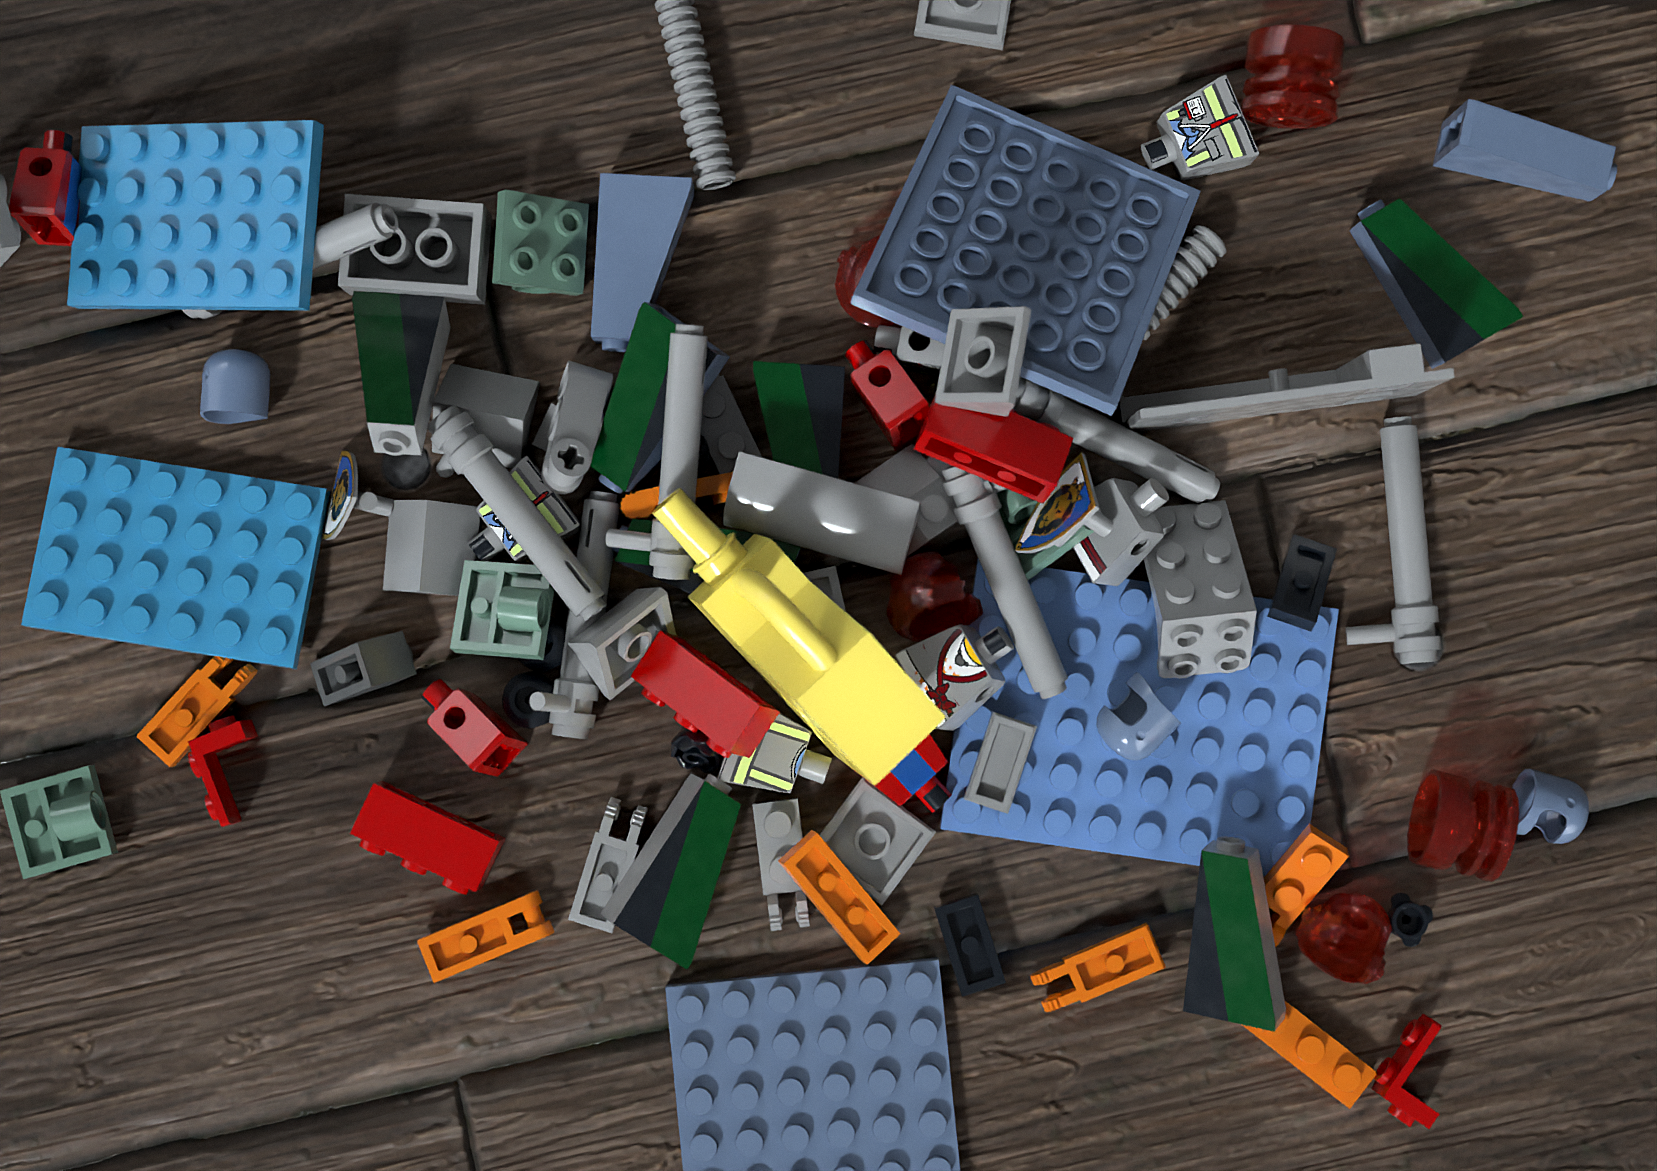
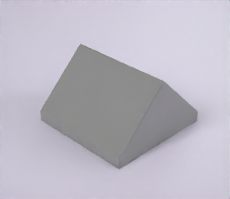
(983, 359)
(498, 405)
(429, 546)
(621, 637)

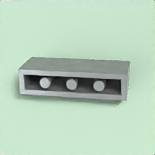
(820, 513)

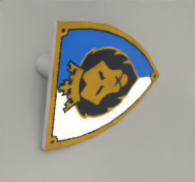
(346, 496)
(1065, 511)

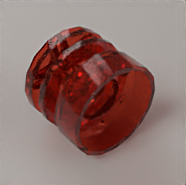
(1292, 76)
(1463, 825)

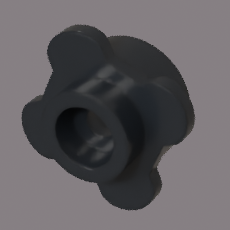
(1419, 919)

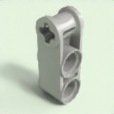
(575, 426)

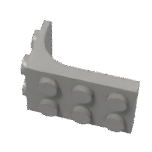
(1200, 592)

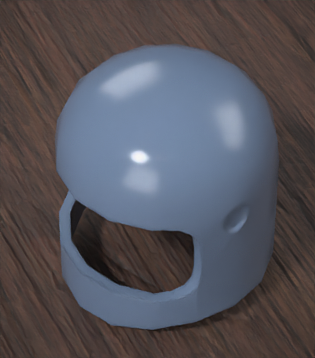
(235, 387)
(1137, 723)
(1562, 798)

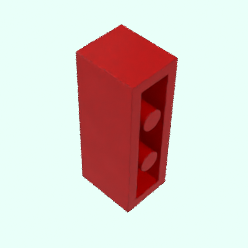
(997, 448)
(704, 696)
(426, 837)

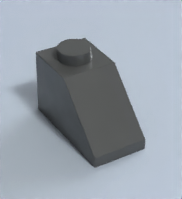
(363, 667)

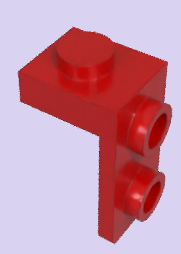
(205, 764)
(1395, 1070)

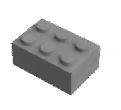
(433, 252)

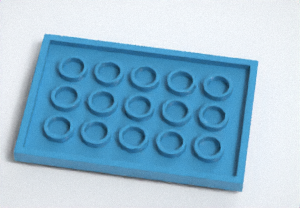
(197, 216)
(176, 557)

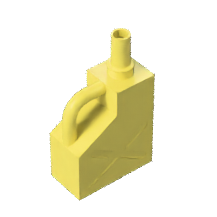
(803, 644)

